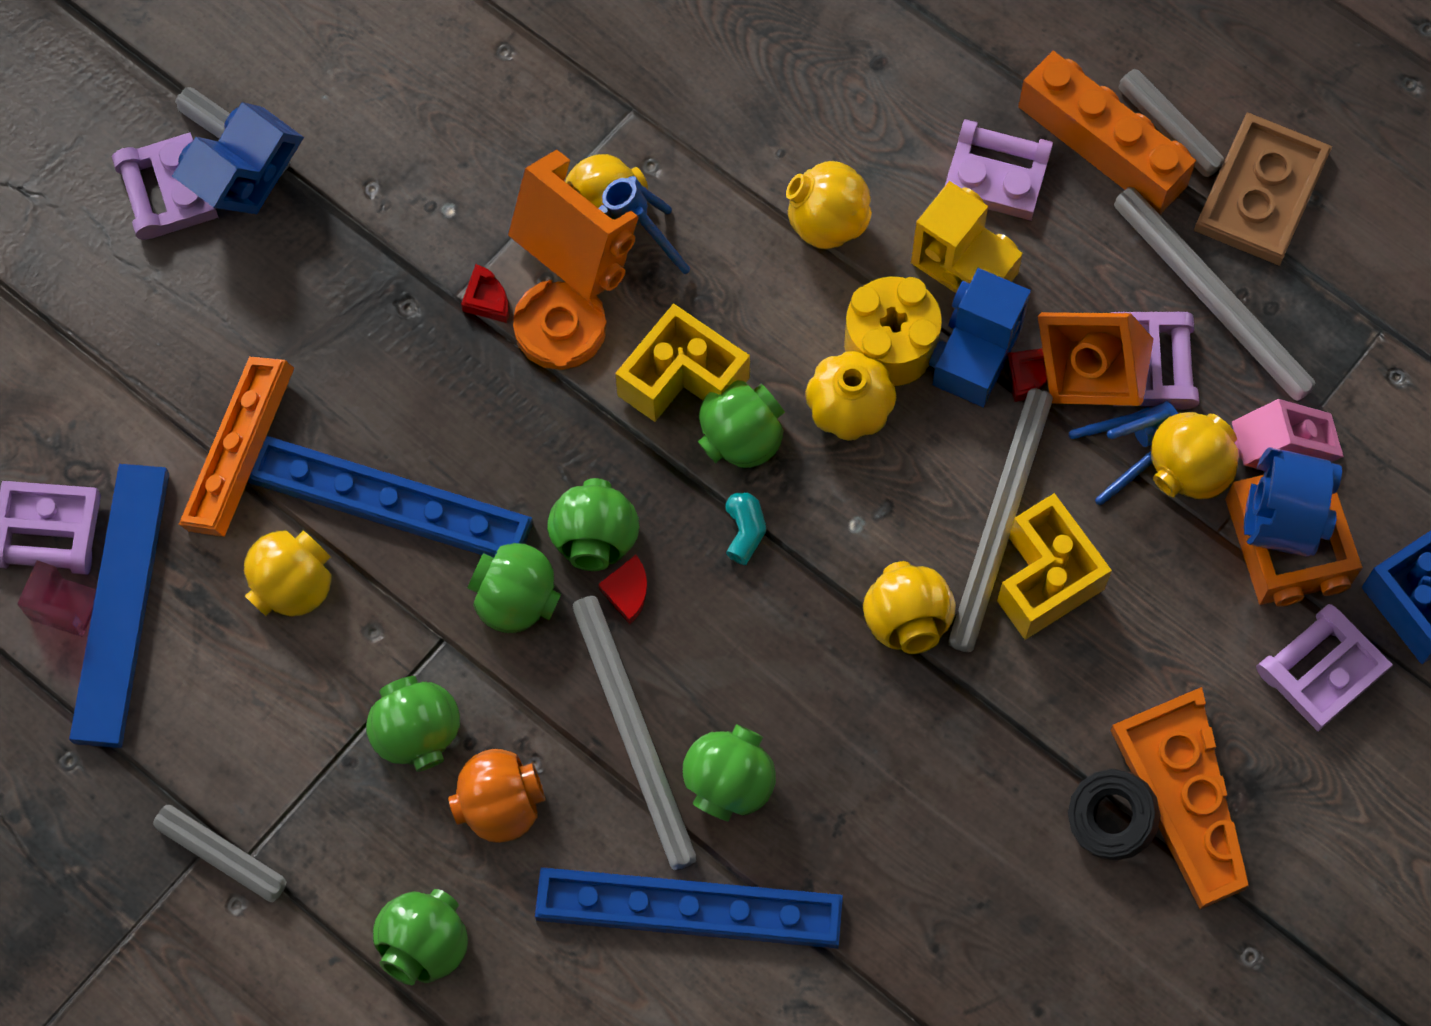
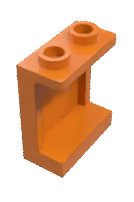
(570, 231)

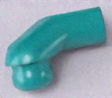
(751, 526)

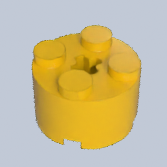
(897, 306)

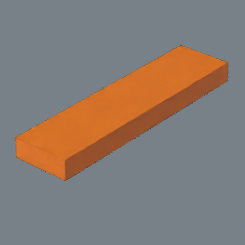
(236, 446)

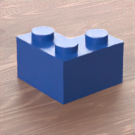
(242, 164)
(985, 329)
(1403, 594)

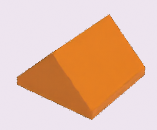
(1095, 357)

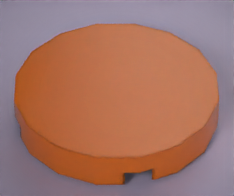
(558, 325)

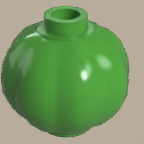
(741, 425)
(593, 525)
(514, 588)
(413, 723)
(729, 773)
(420, 937)

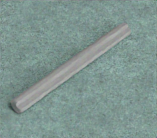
(1214, 294)
(1000, 521)
(634, 733)

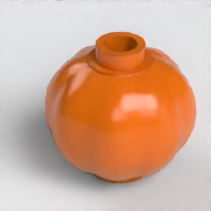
(497, 795)

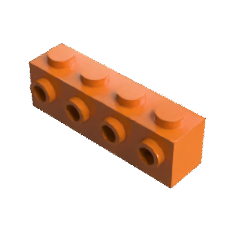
(1106, 131)

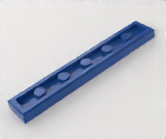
(387, 498)
(119, 606)
(689, 907)

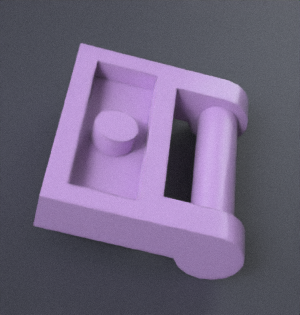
(1000, 184)
(182, 205)
(1179, 326)
(48, 512)
(1332, 681)

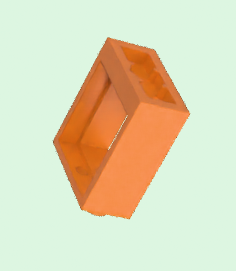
(1292, 586)

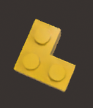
(954, 243)
(676, 356)
(1060, 572)

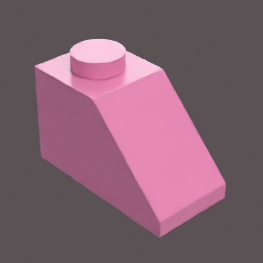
(1286, 428)

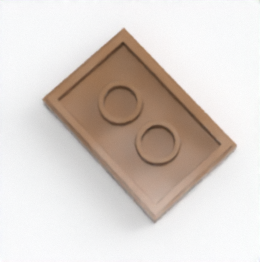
(1263, 188)

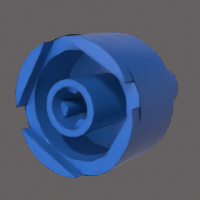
(1292, 502)

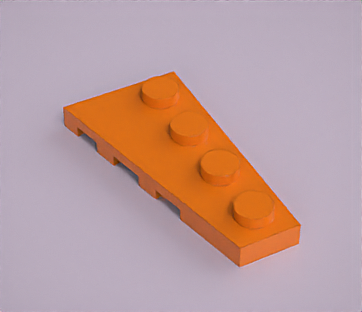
(1177, 758)

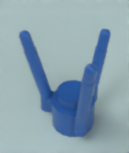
(628, 195)
(1143, 424)

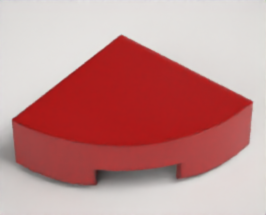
(485, 296)
(1026, 372)
(626, 588)

